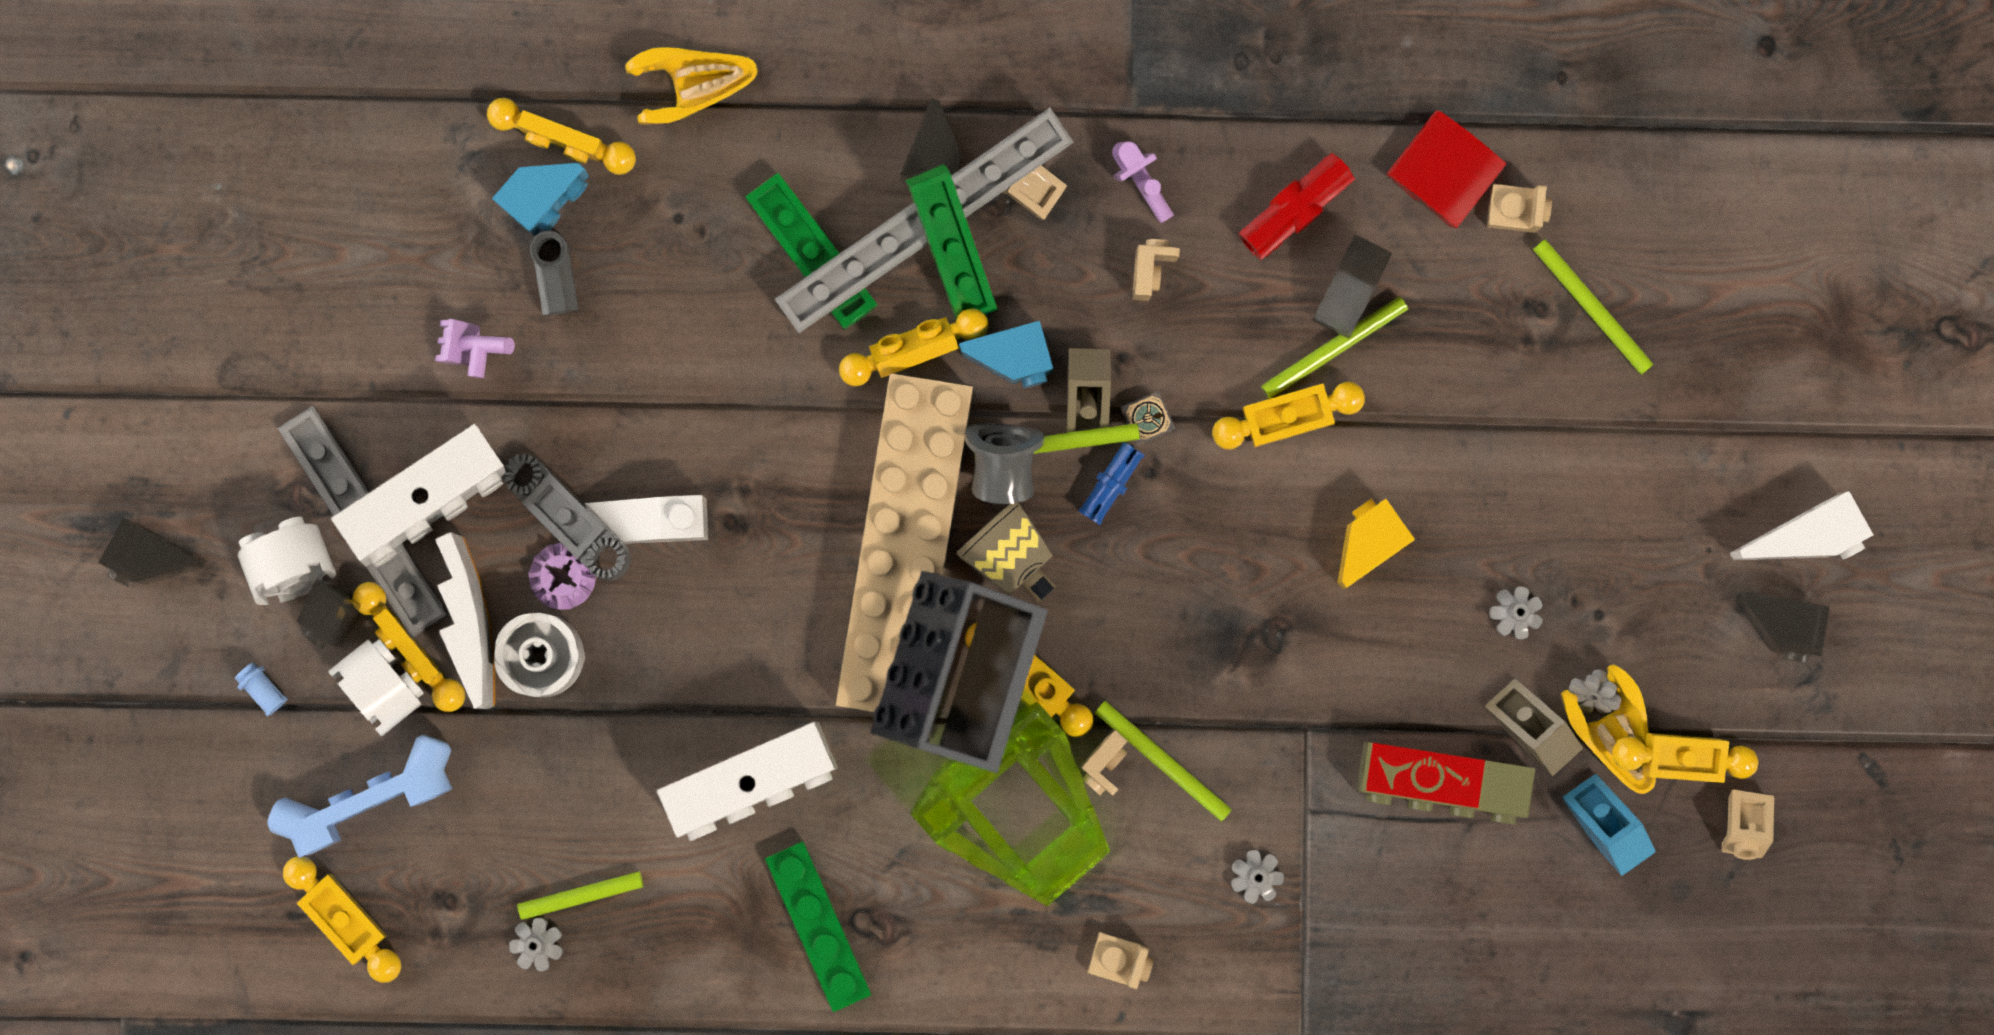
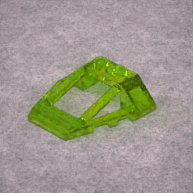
(948, 804)

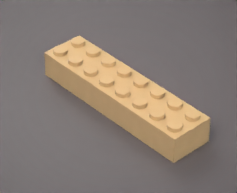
(904, 524)

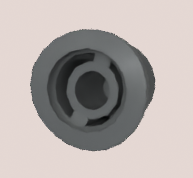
(1003, 461)

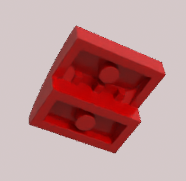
(1446, 169)

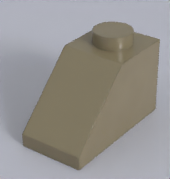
(1088, 389)
(1534, 727)

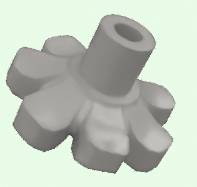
(1508, 612)
(1596, 692)
(1247, 873)
(545, 944)

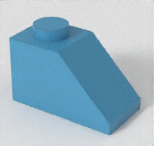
(1012, 354)
(1609, 824)

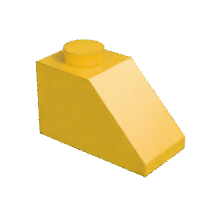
(1371, 540)

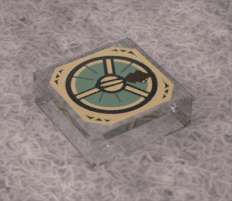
(1150, 415)

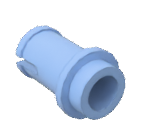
(260, 688)

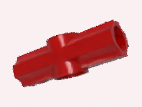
(1296, 206)

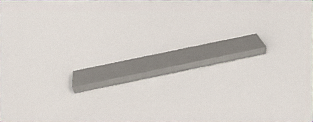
(904, 234)

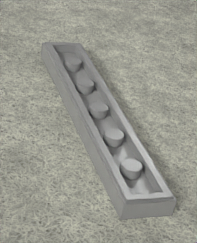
(341, 487)

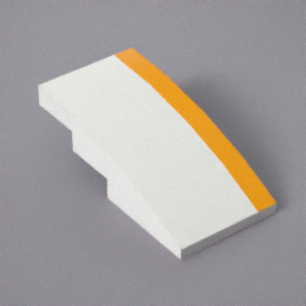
(471, 636)

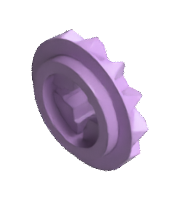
(564, 595)

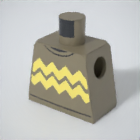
(1010, 554)

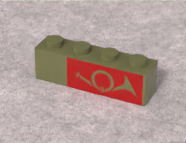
(1445, 780)

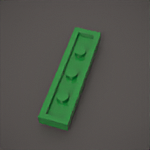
(803, 241)
(951, 241)
(818, 926)

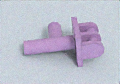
(1133, 164)
(465, 347)

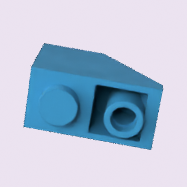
(539, 192)

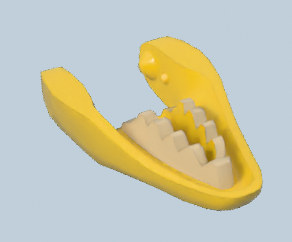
(697, 77)
(1626, 721)

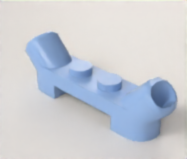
(315, 829)

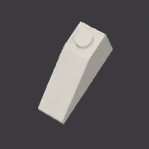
(655, 518)
(1820, 532)

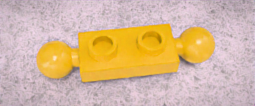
(617, 157)
(913, 347)
(1288, 415)
(446, 693)
(1052, 693)
(1685, 757)
(342, 919)

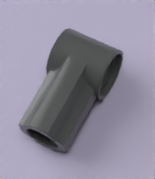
(554, 278)

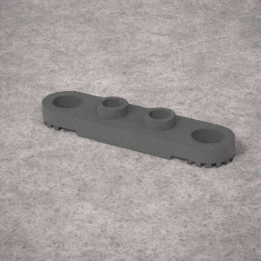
(566, 517)

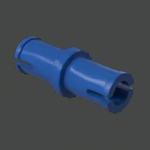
(1111, 483)

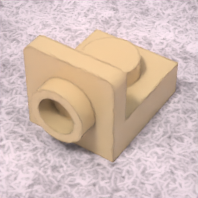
(1037, 191)
(1518, 208)
(1146, 274)
(1107, 755)
(1749, 824)
(1120, 960)

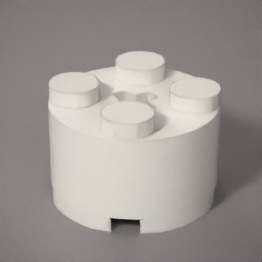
(284, 561)
(514, 655)
(376, 686)

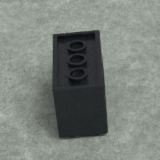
(989, 680)

